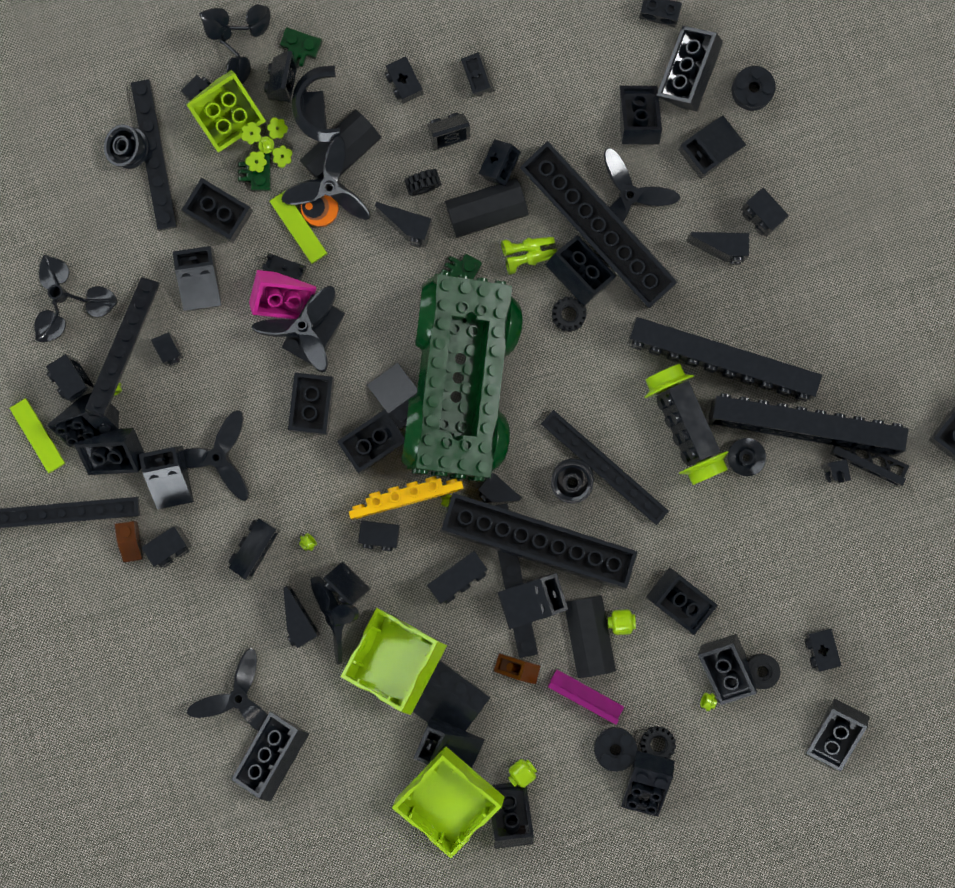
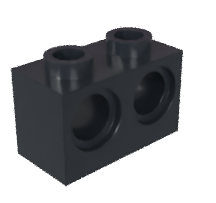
(661, 11)

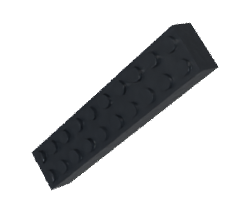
(599, 224)
(724, 359)
(808, 425)
(538, 541)

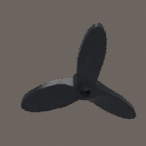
(315, 189)
(645, 195)
(304, 327)
(224, 442)
(335, 614)
(221, 703)

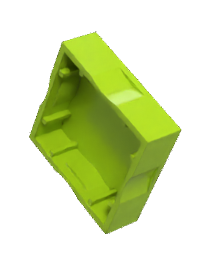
(393, 661)
(448, 802)

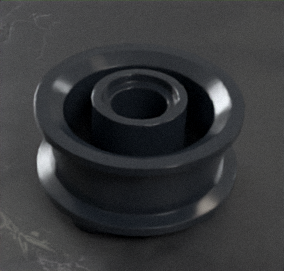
(757, 76)
(134, 141)
(572, 493)
(618, 761)

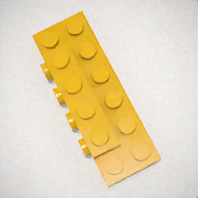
(401, 497)

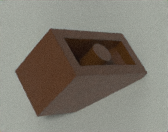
(129, 541)
(517, 668)

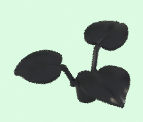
(215, 26)
(53, 273)

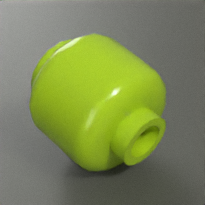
(622, 622)
(522, 773)

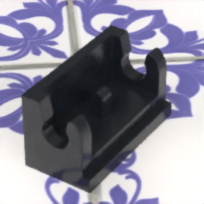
(477, 74)
(284, 267)
(838, 470)

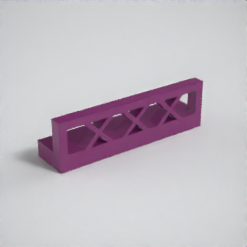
(585, 696)

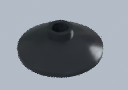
(756, 455)

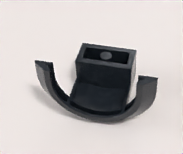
(309, 107)

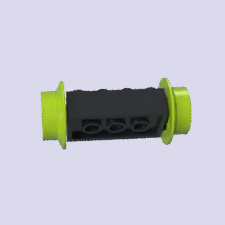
(687, 423)

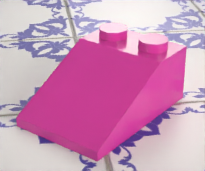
(279, 295)

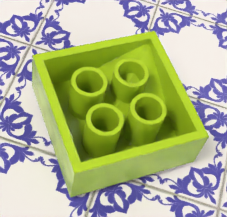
(224, 110)

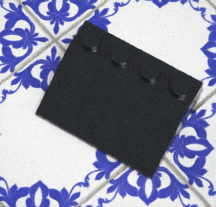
(450, 698)

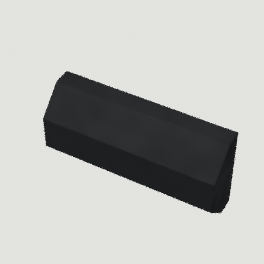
(358, 138)
(486, 208)
(590, 637)

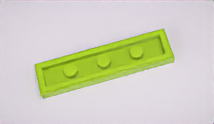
(299, 229)
(37, 435)

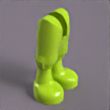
(534, 254)

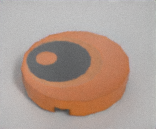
(321, 211)

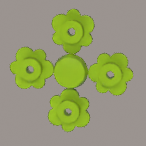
(266, 144)

